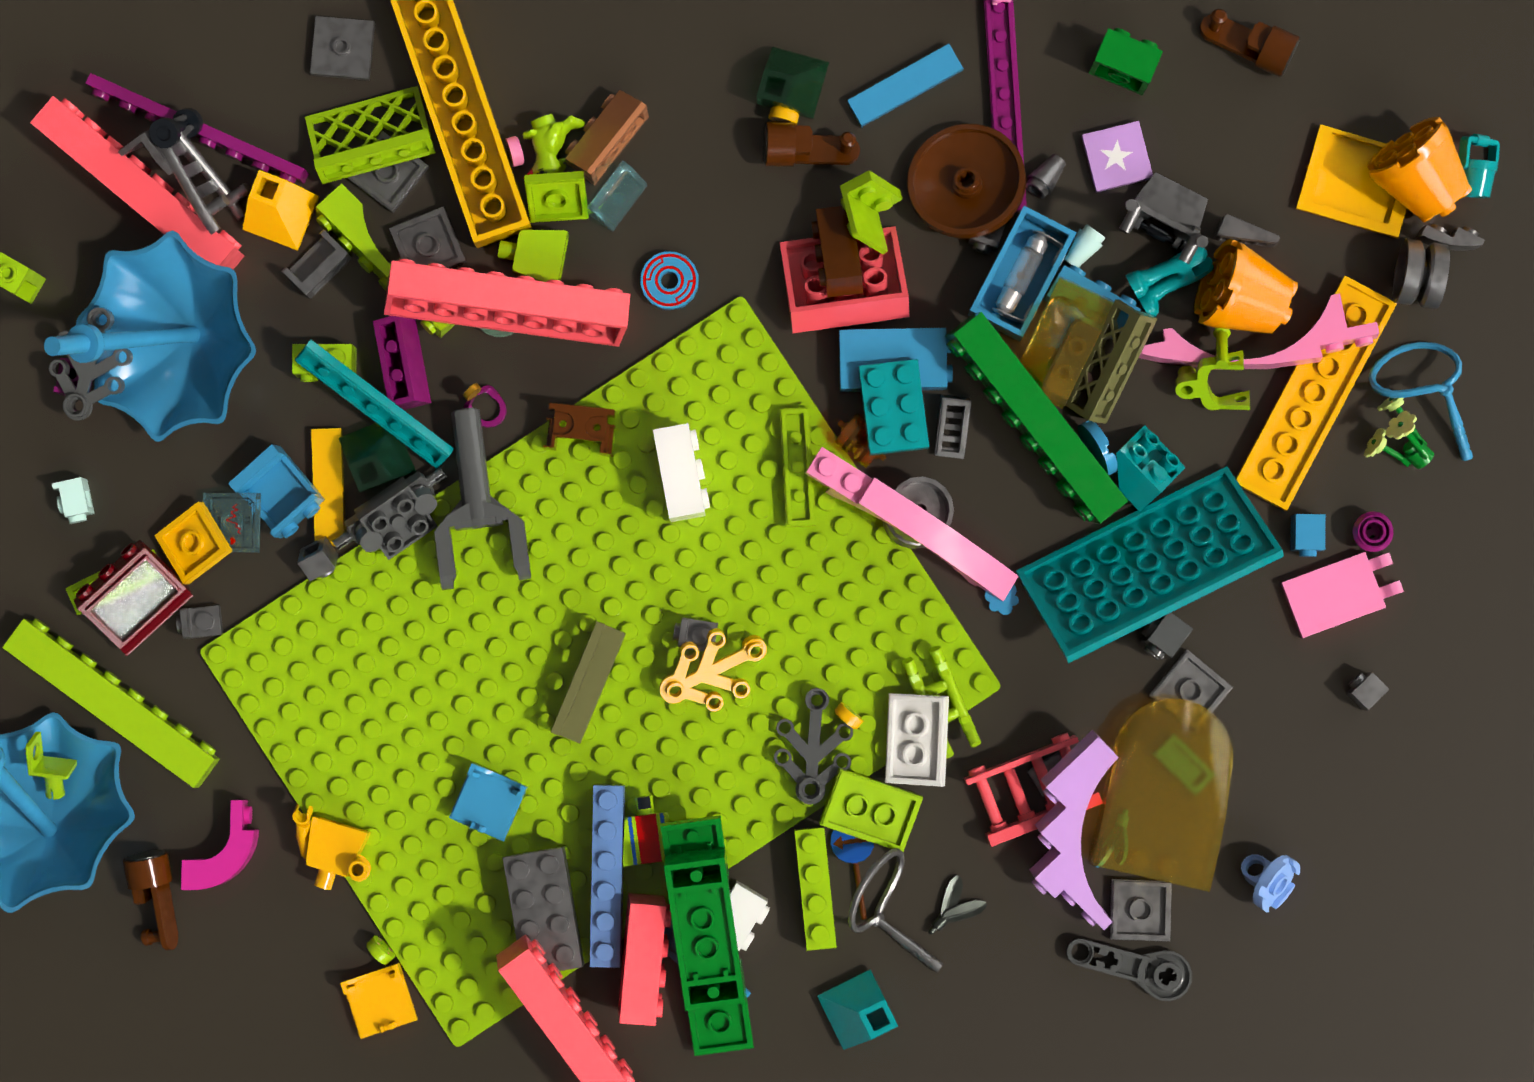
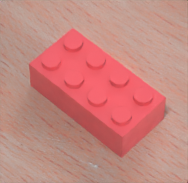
(642, 959)

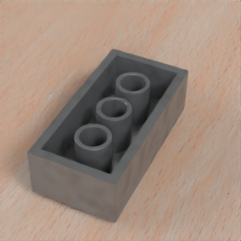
(545, 904)

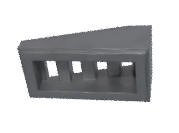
(1244, 232)
(964, 402)

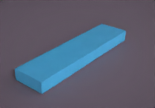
(905, 85)

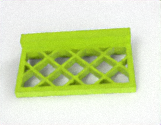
(373, 153)

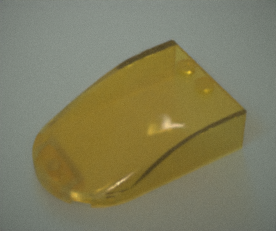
(1166, 795)

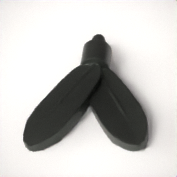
(951, 911)

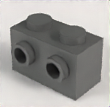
(1165, 636)

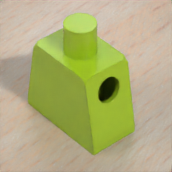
(537, 253)

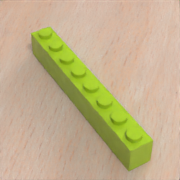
(111, 702)

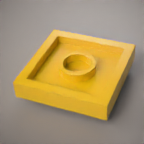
(193, 543)

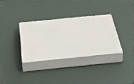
(916, 739)

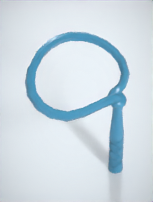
(1445, 389)

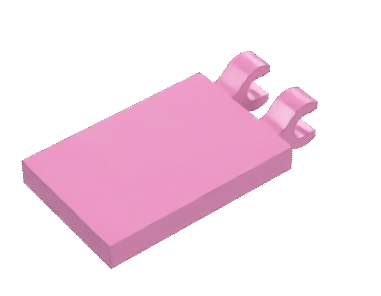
(1338, 593)

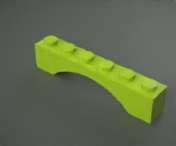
(345, 218)

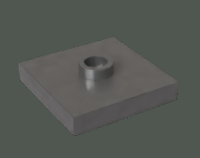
(342, 48)

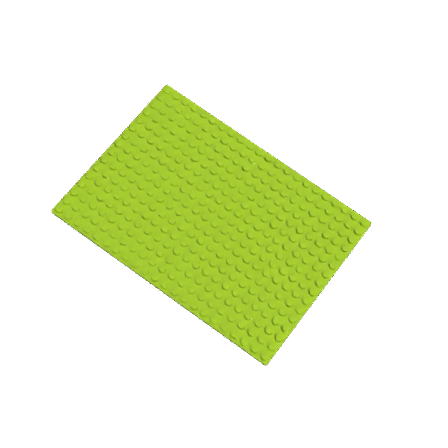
(389, 688)

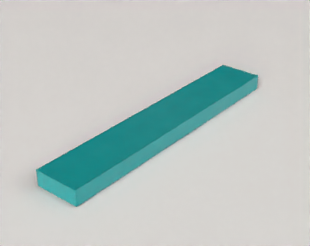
(373, 404)

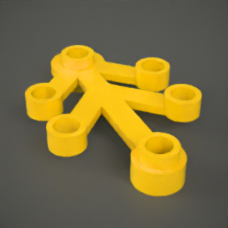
(709, 672)

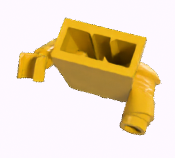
(331, 848)

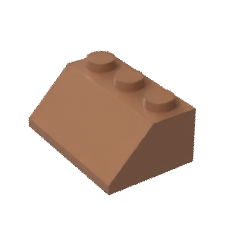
(606, 135)

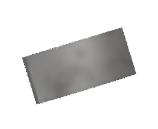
(1459, 240)

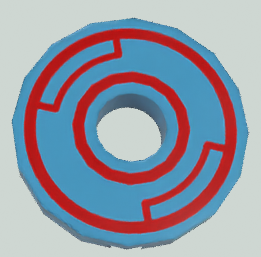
(672, 263)

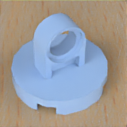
(1274, 882)

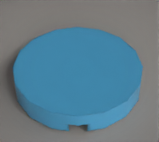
(1097, 444)

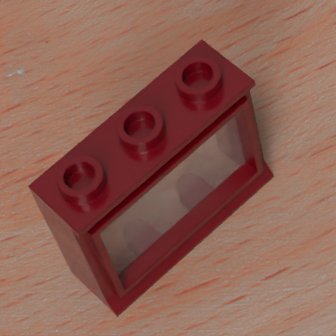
(132, 597)

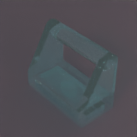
(617, 196)

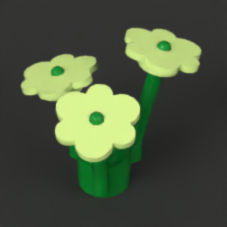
(1415, 449)

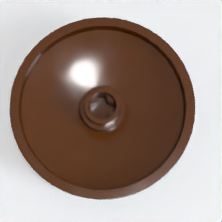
(966, 181)

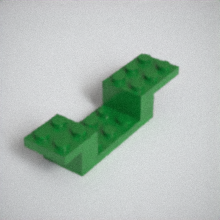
(706, 935)

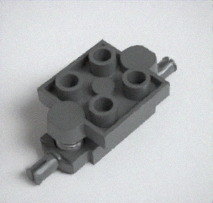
(394, 516)

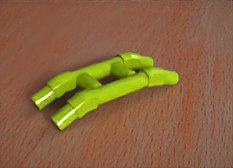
(946, 684)

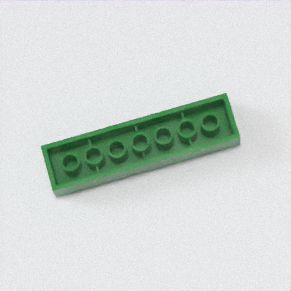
(1036, 419)

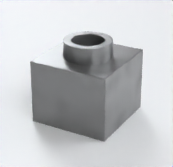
(318, 559)
(1366, 690)

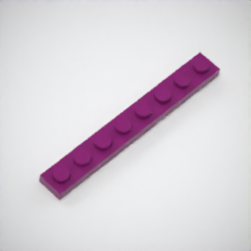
(208, 136)

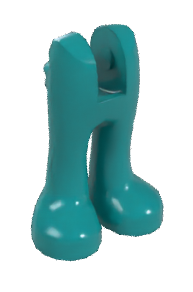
(1150, 288)

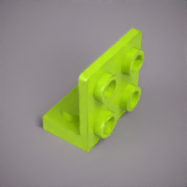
(862, 201)

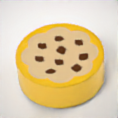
(783, 114)

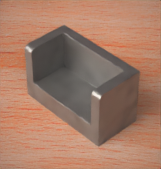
(318, 265)

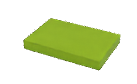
(870, 809)

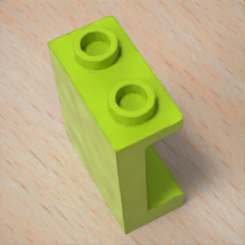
(19, 279)

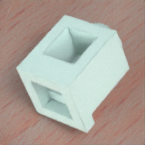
(74, 499)

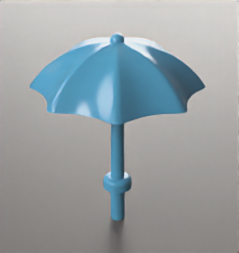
(178, 324)
(59, 841)

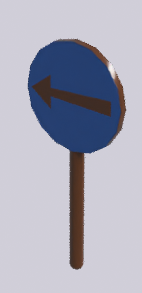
(852, 850)

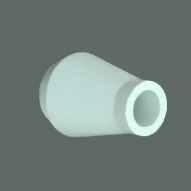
(1084, 246)

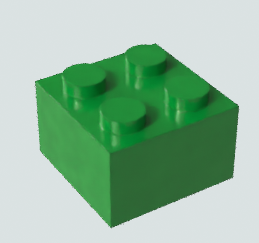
(1126, 60)

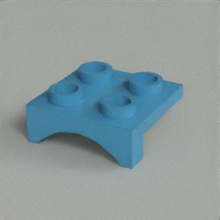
(488, 802)

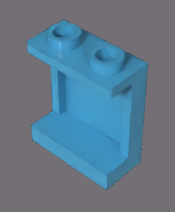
(284, 491)

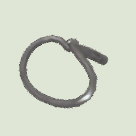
(878, 918)

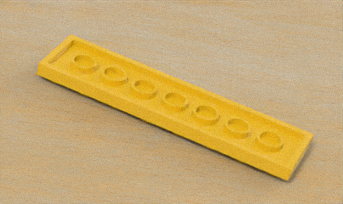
(1311, 405)

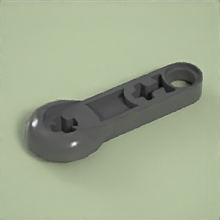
(1140, 968)

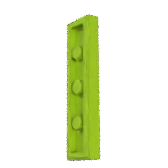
(796, 460)

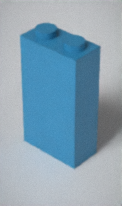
(878, 346)

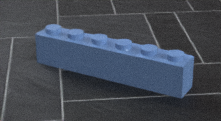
(607, 876)

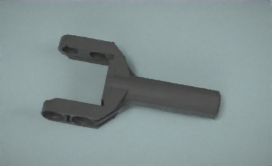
(476, 506)

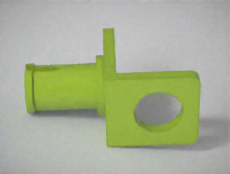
(51, 768)

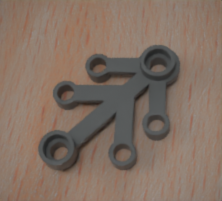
(88, 372)
(813, 751)

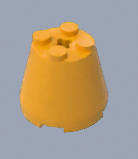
(1422, 170)
(1244, 292)

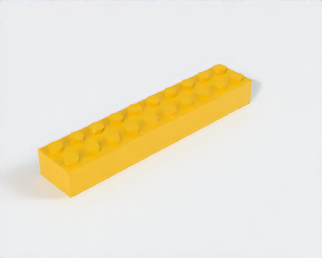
(462, 119)

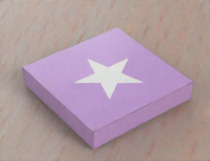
(1117, 156)

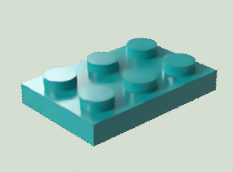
(893, 407)

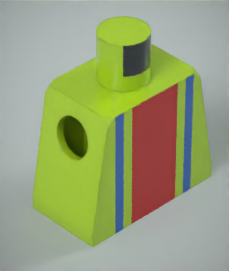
(643, 834)

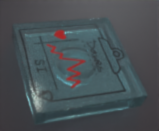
(237, 518)

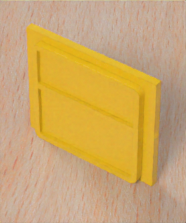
(1341, 187)

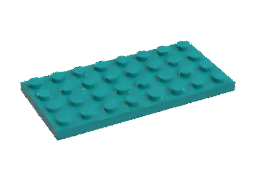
(1149, 564)

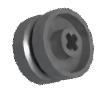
(1421, 273)
(929, 496)

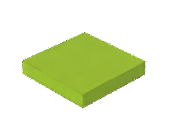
(556, 196)

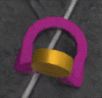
(475, 390)

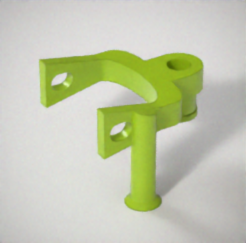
(1195, 384)

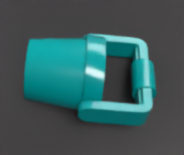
(1479, 172)

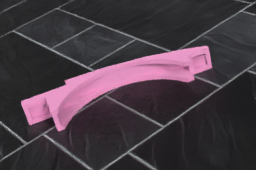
(1328, 334)
(891, 507)

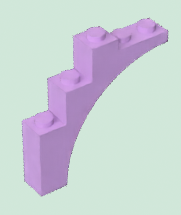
(1060, 829)

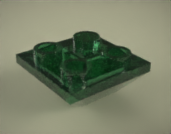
(792, 82)
(375, 457)

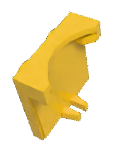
(379, 1000)

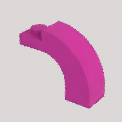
(242, 842)

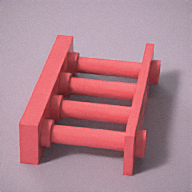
(1027, 818)

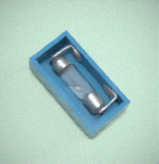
(1022, 272)

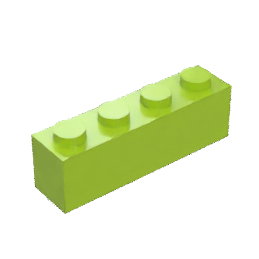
(815, 888)

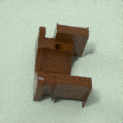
(581, 426)

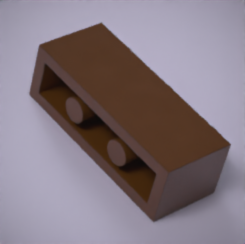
(838, 253)

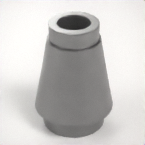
(1044, 178)

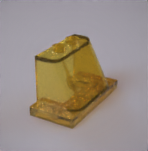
(1065, 338)

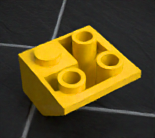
(279, 210)

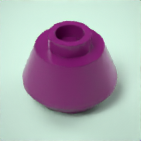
(1380, 527)

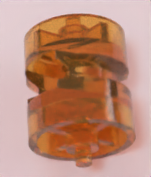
(854, 439)

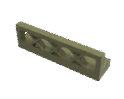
(1114, 366)
(588, 682)

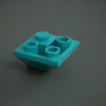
(1145, 468)
(857, 1010)

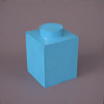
(1308, 534)

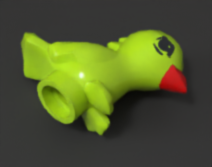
(547, 141)

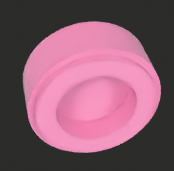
(515, 151)

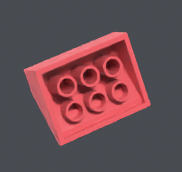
(883, 283)

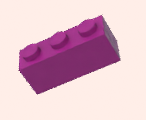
(402, 361)

